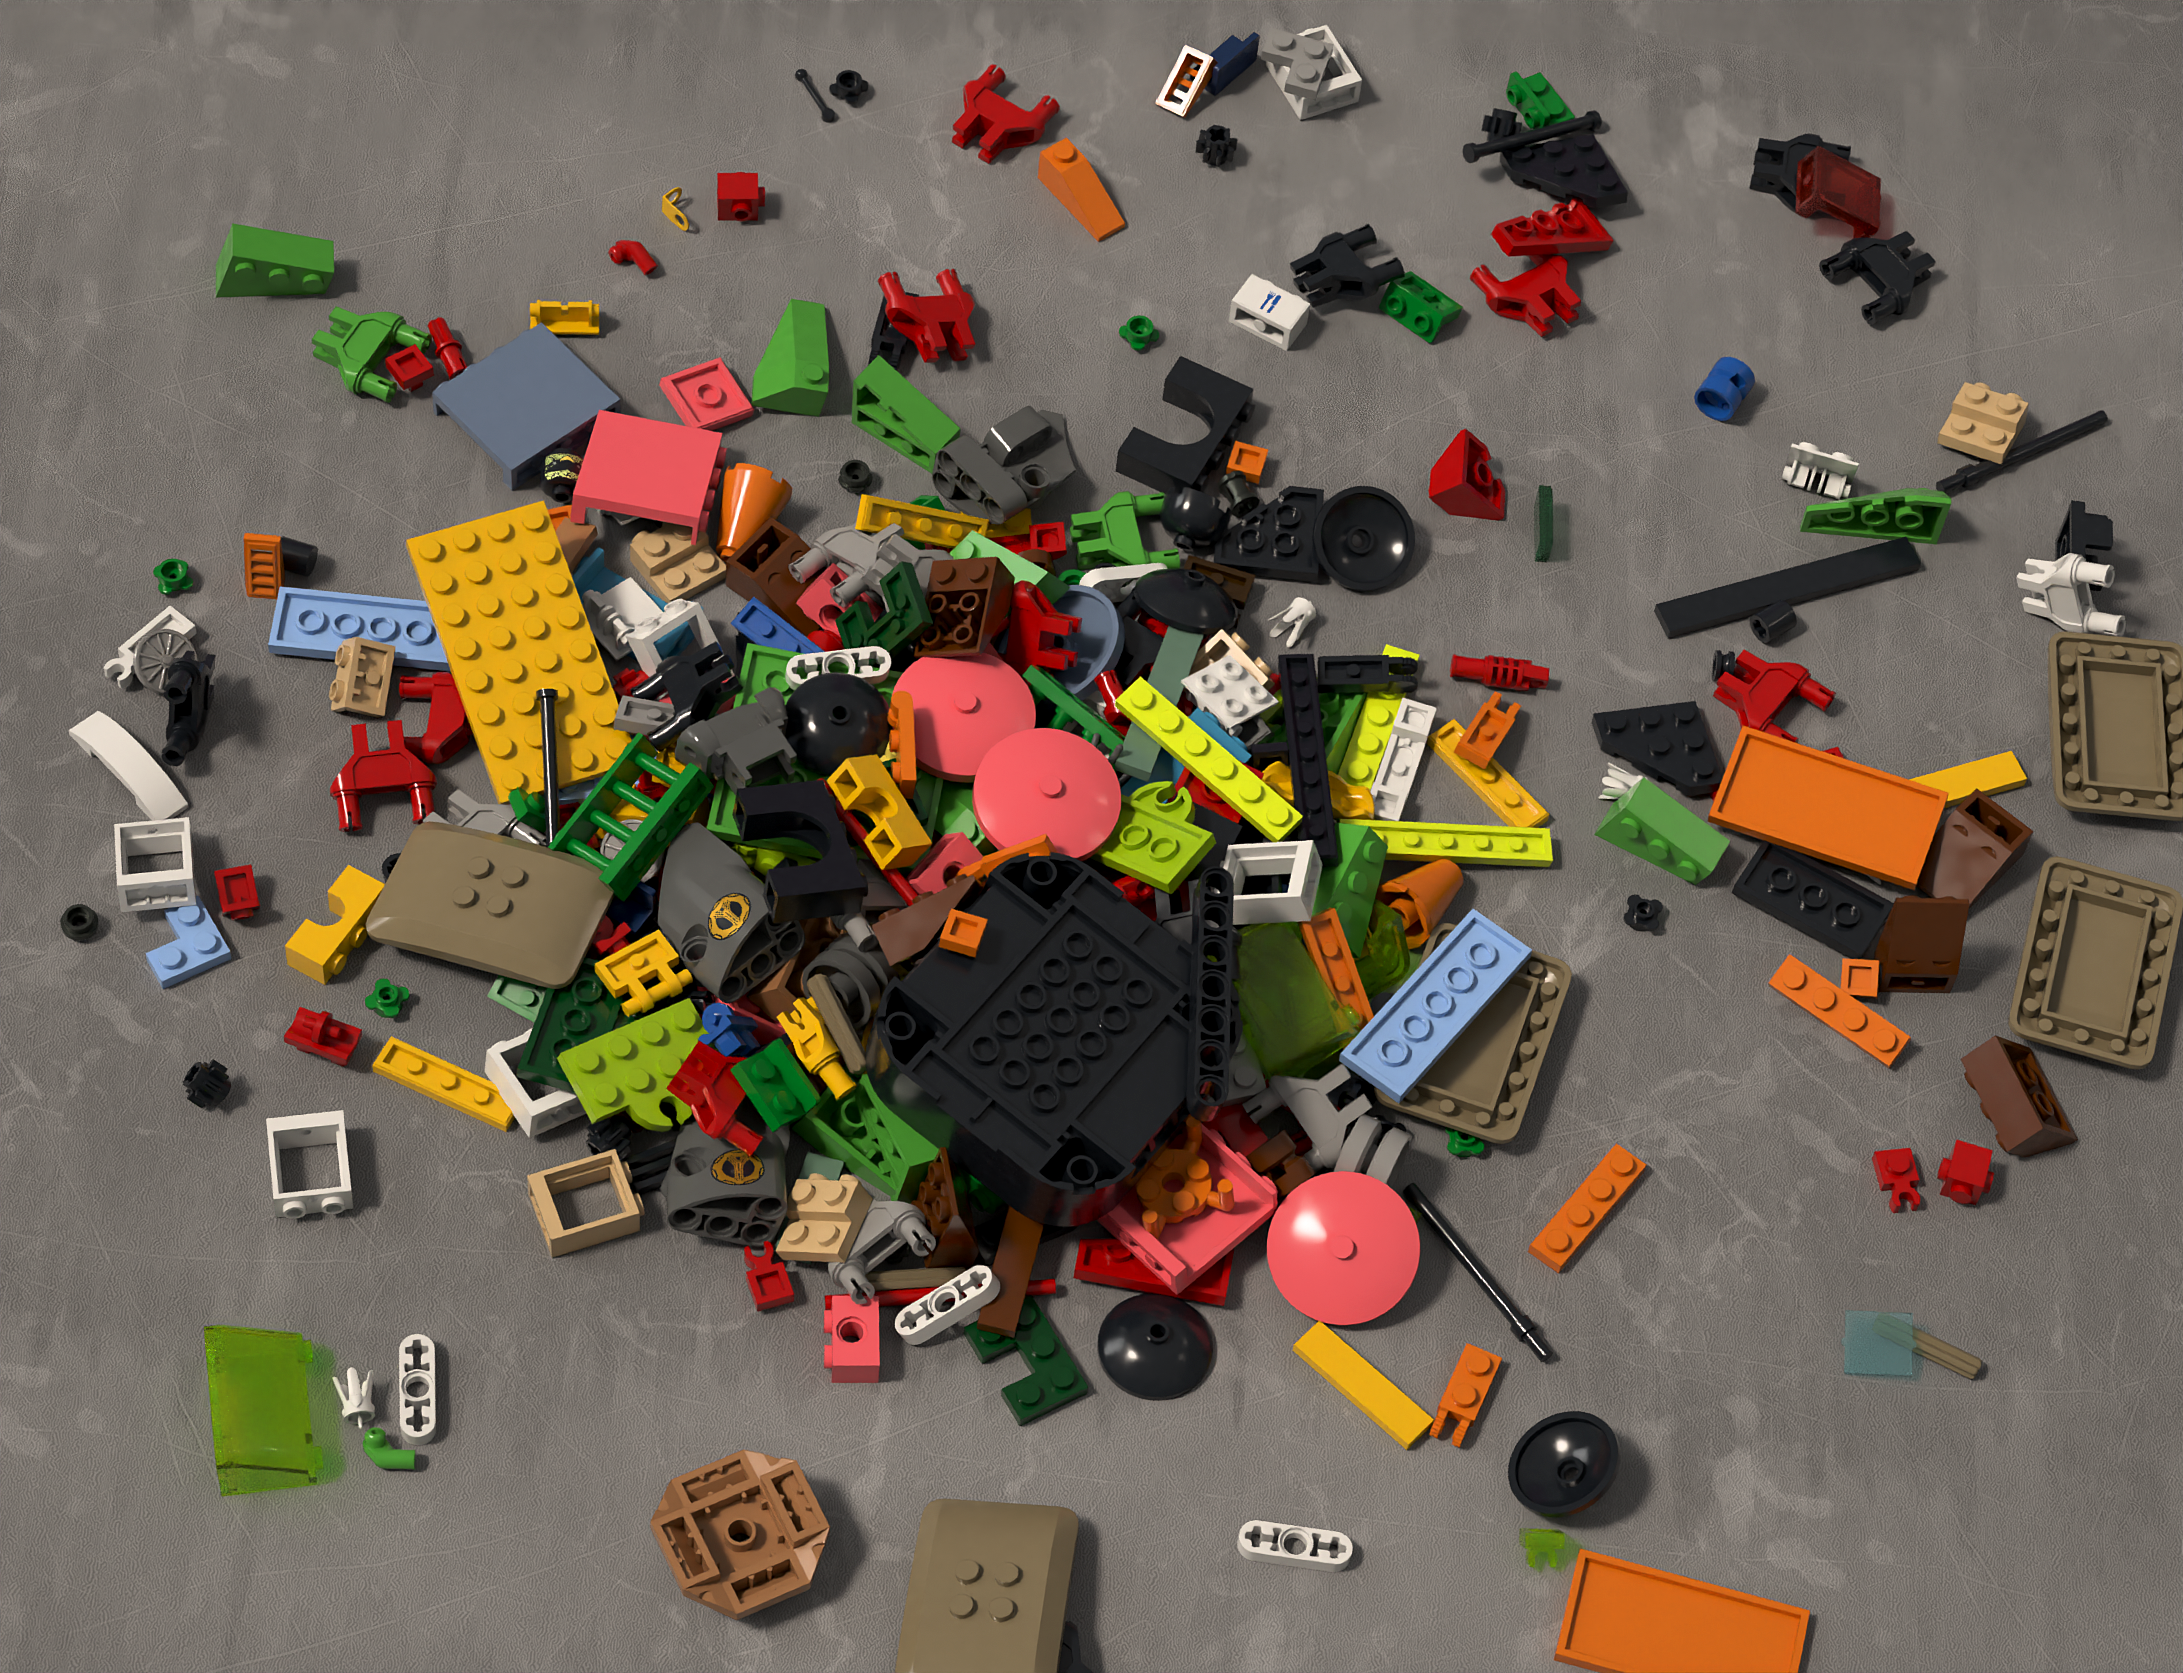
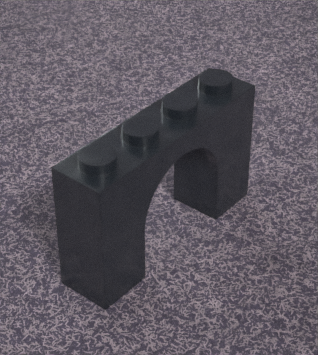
(1212, 398)
(810, 815)

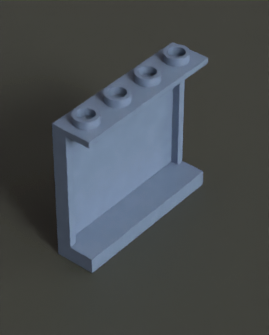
(526, 402)

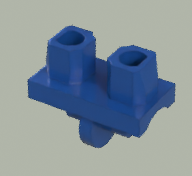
(728, 1032)

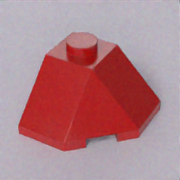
(1464, 482)

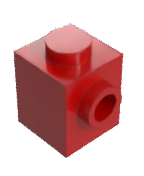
(739, 196)
(1966, 1173)

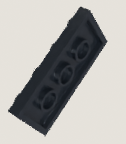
(1813, 899)

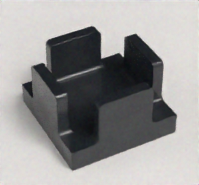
(2084, 531)

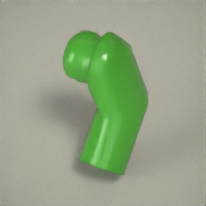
(383, 1454)

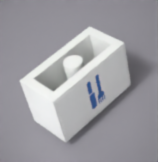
(1269, 312)

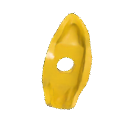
(1346, 799)

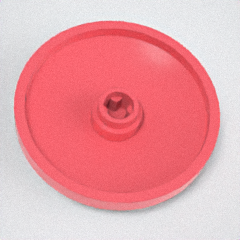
(964, 711)
(1048, 786)
(1343, 1248)

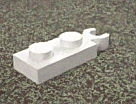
(166, 619)

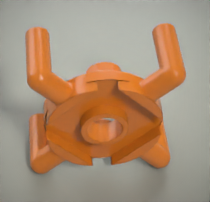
(1193, 1198)

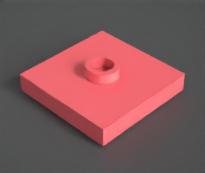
(706, 396)

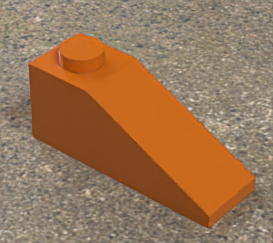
(1078, 188)

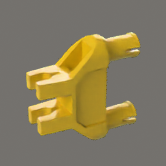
(816, 1046)

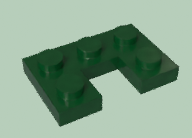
(899, 627)
(1053, 1374)

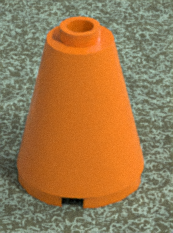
(746, 504)
(1422, 897)

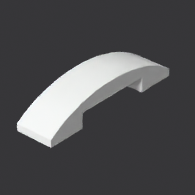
(1401, 759)
(131, 765)

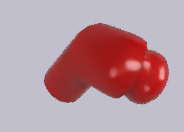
(633, 251)

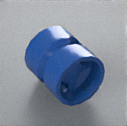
(1724, 388)

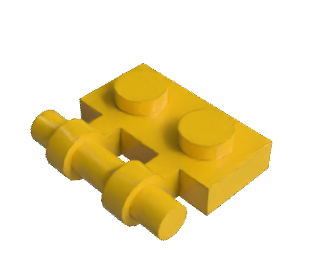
(639, 963)

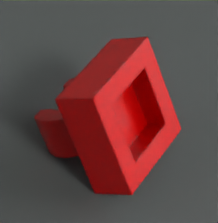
(409, 368)

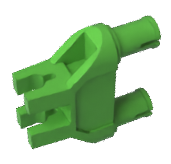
(362, 347)
(1113, 533)

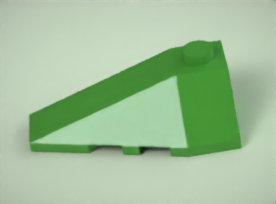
(796, 362)
(1884, 515)

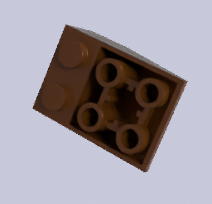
(762, 572)
(966, 606)
(1973, 850)
(915, 930)
(1922, 944)
(948, 1215)

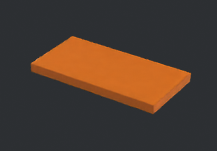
(1828, 807)
(1661, 1622)

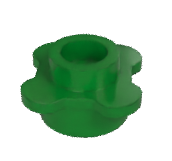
(1139, 332)
(172, 568)
(387, 1008)
(1461, 1147)

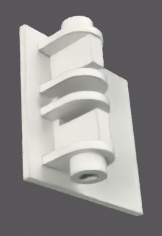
(1808, 458)
(616, 615)
(1228, 694)

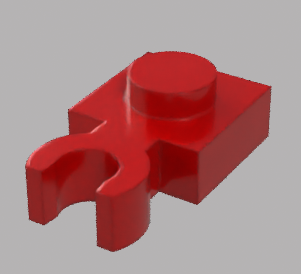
(1897, 1173)
(767, 1281)

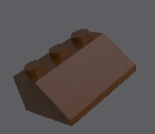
(2017, 1098)

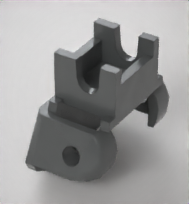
(742, 743)

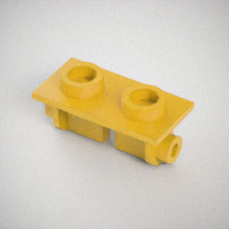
(574, 318)

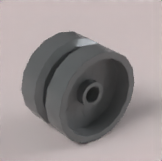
(854, 975)

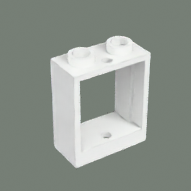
(1333, 93)
(654, 628)
(1292, 858)
(157, 888)
(532, 1116)
(303, 1132)

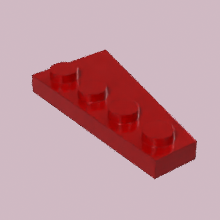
(1557, 231)
(1113, 1264)

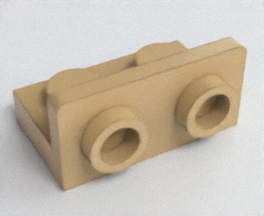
(362, 677)

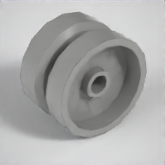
(1363, 1155)

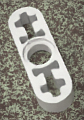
(1111, 579)
(846, 656)
(929, 1327)
(408, 1375)
(1307, 1535)

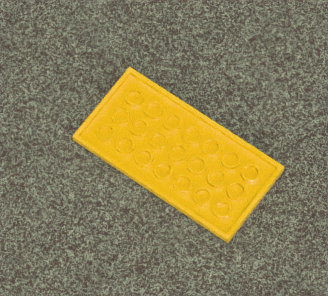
(513, 629)

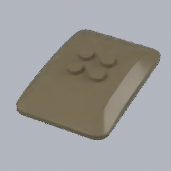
(2116, 725)
(491, 904)
(2096, 963)
(1494, 1064)
(988, 1588)

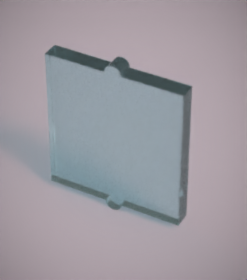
(1878, 1343)

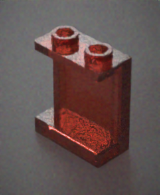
(1839, 190)

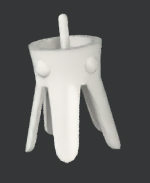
(1298, 613)
(1619, 781)
(356, 1402)

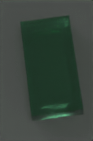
(1543, 523)

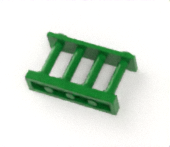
(1070, 708)
(655, 832)

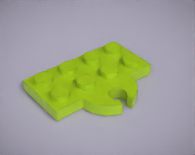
(1156, 838)
(634, 1067)

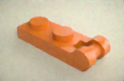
(903, 742)

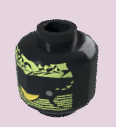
(560, 474)

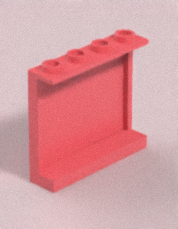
(649, 471)
(1200, 1241)

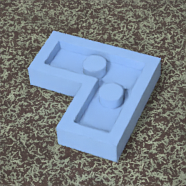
(195, 950)

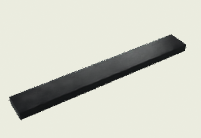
(1791, 585)
(1307, 754)

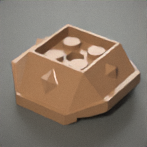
(746, 1496)

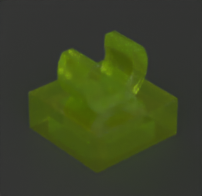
(1541, 1540)

